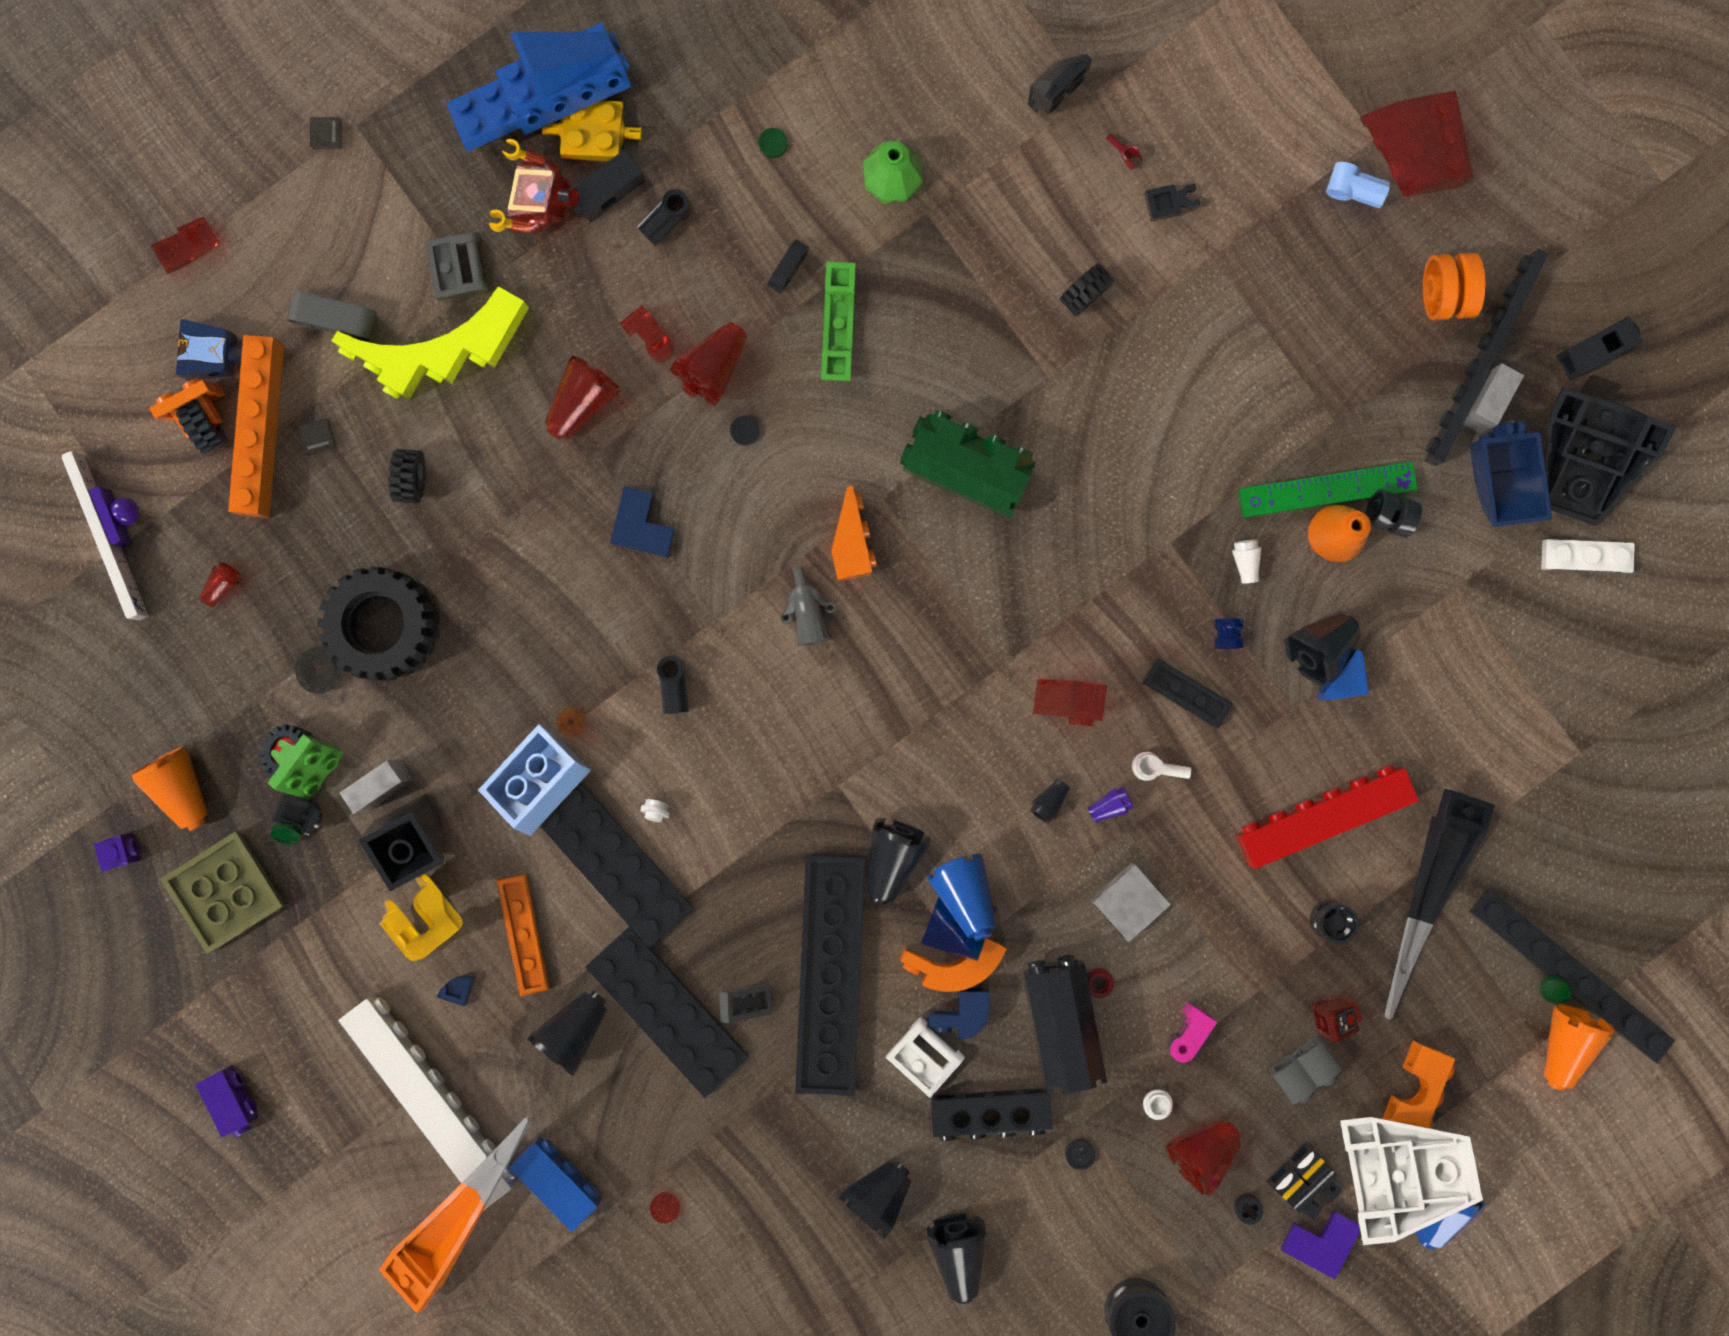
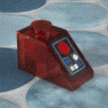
(1337, 1018)

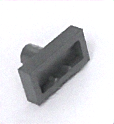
(745, 1003)

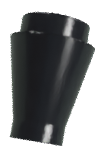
(1049, 802)

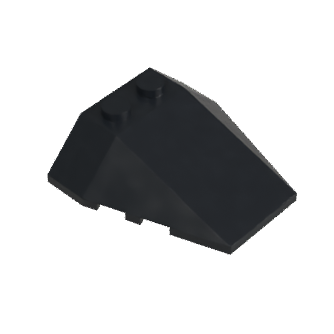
(1597, 453)

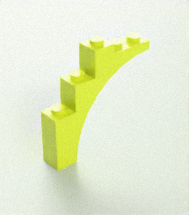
(404, 366)

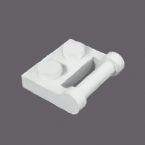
(918, 1064)

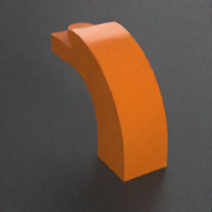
(958, 974)

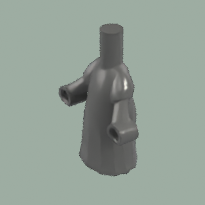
(809, 618)

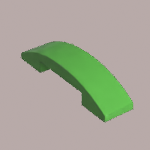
(838, 321)

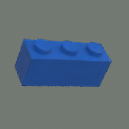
(556, 1183)

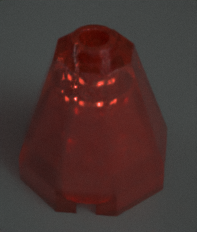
(1205, 1154)

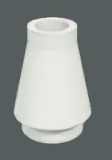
(1247, 558)

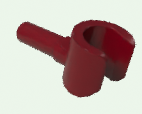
(1126, 151)

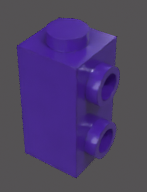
(228, 1102)

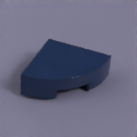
(457, 990)

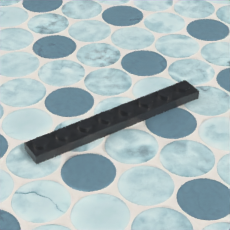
(1489, 346)
(1585, 985)

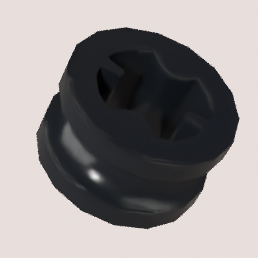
(1246, 1218)

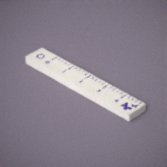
(112, 555)

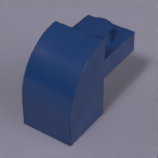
(970, 1017)

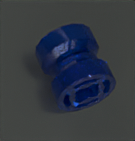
(1229, 633)

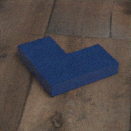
(634, 531)

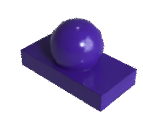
(114, 515)

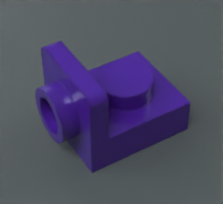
(117, 851)

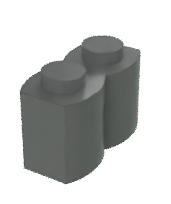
(1305, 1071)

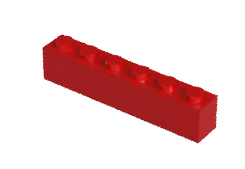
(1326, 817)

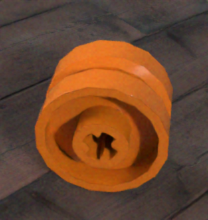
(1453, 286)

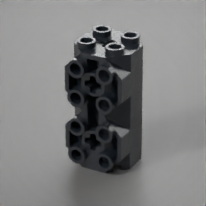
(1064, 1025)

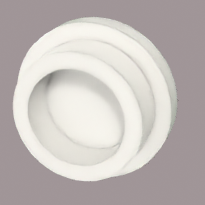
(655, 810)
(1157, 1104)

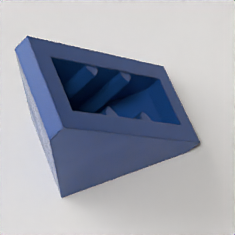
(1350, 682)

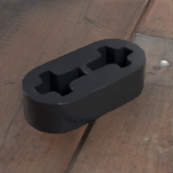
(788, 266)

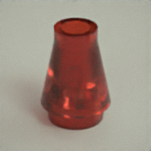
(219, 583)

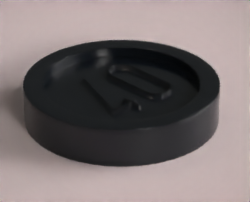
(744, 430)
(1080, 1154)

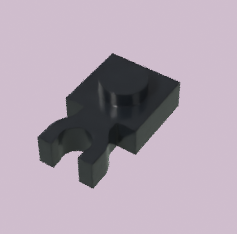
(1166, 201)

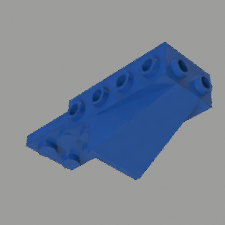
(550, 81)

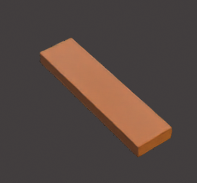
(523, 934)

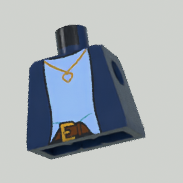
(206, 351)

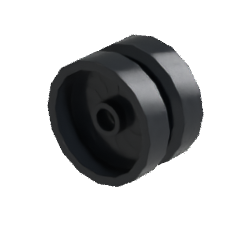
(1138, 1299)

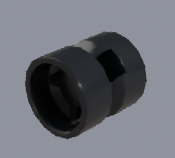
(1393, 513)
(1334, 921)

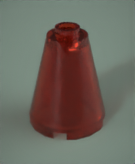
(578, 398)

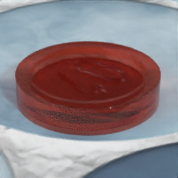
(664, 1207)

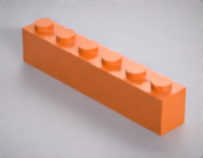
(256, 426)

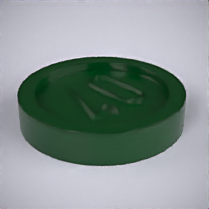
(772, 142)
(286, 833)
(1555, 989)

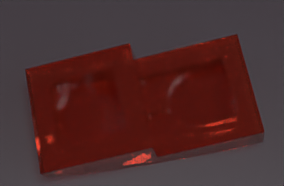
(186, 246)

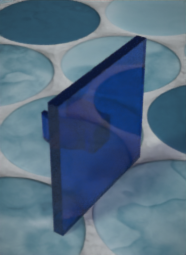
(946, 934)

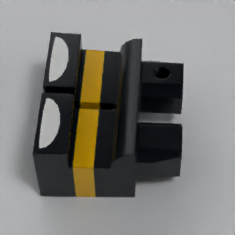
(1317, 1177)

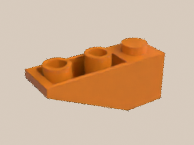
(849, 545)

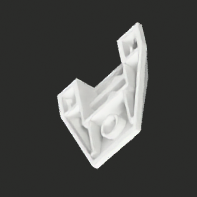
(1407, 1176)

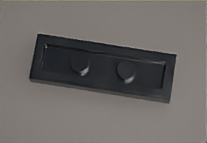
(1187, 693)

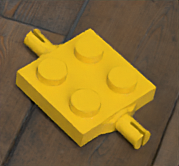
(593, 132)

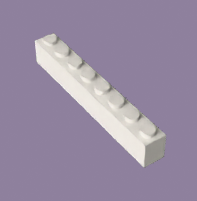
(421, 1091)

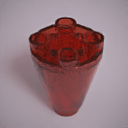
(710, 363)

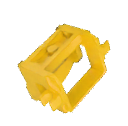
(436, 913)

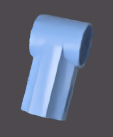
(1350, 183)

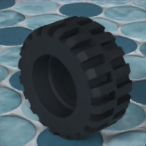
(341, 616)

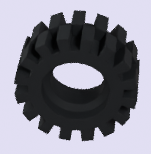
(1087, 289)
(407, 476)

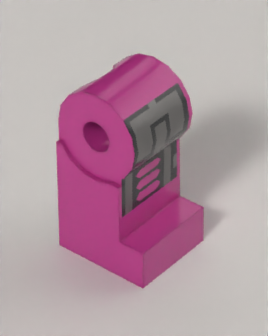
(1191, 1035)

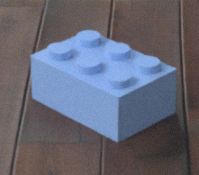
(534, 780)

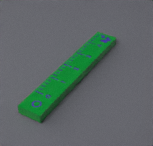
(1326, 489)

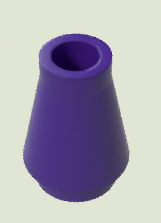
(1111, 805)

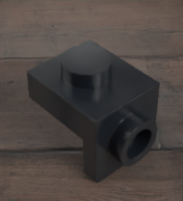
(298, 812)

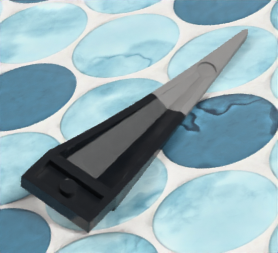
(1448, 848)

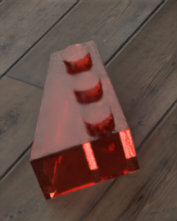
(1070, 699)

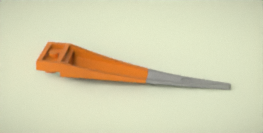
(429, 1252)

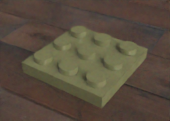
(222, 892)

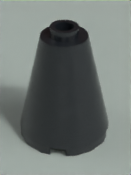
(893, 858)
(570, 1031)
(959, 1253)

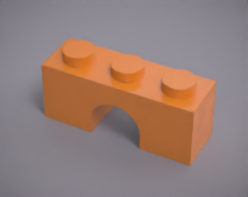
(1433, 1071)

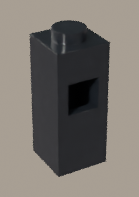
(607, 186)
(1599, 348)

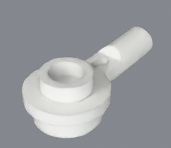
(1149, 766)

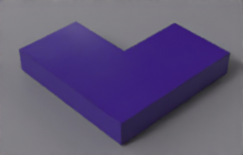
(1325, 1251)

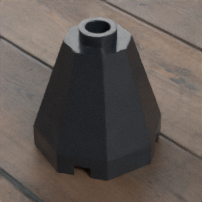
(1323, 647)
(879, 1196)

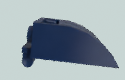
(1511, 475)

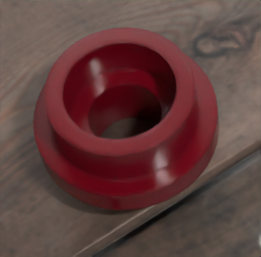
(1108, 984)

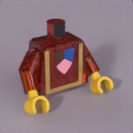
(537, 194)

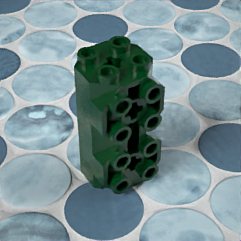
(967, 464)

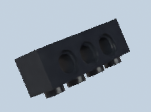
(976, 1103)

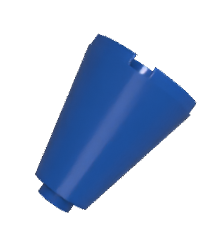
(966, 895)

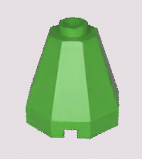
(892, 172)

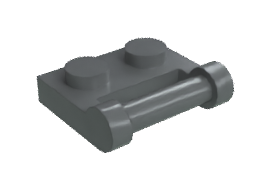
(447, 267)

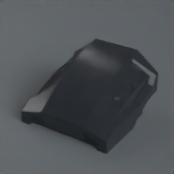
(1059, 78)

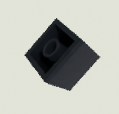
(405, 842)

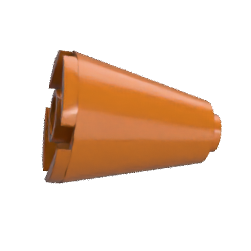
(1338, 532)
(173, 788)
(1573, 1045)

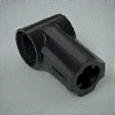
(662, 219)
(673, 688)

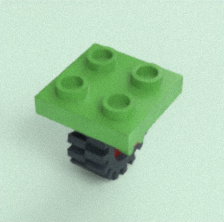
(297, 760)

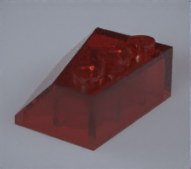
(1422, 143)

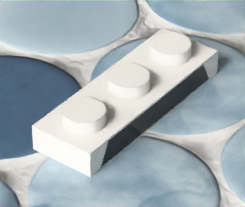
(1587, 556)

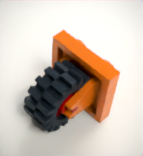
(194, 413)

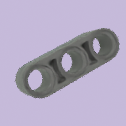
(331, 315)

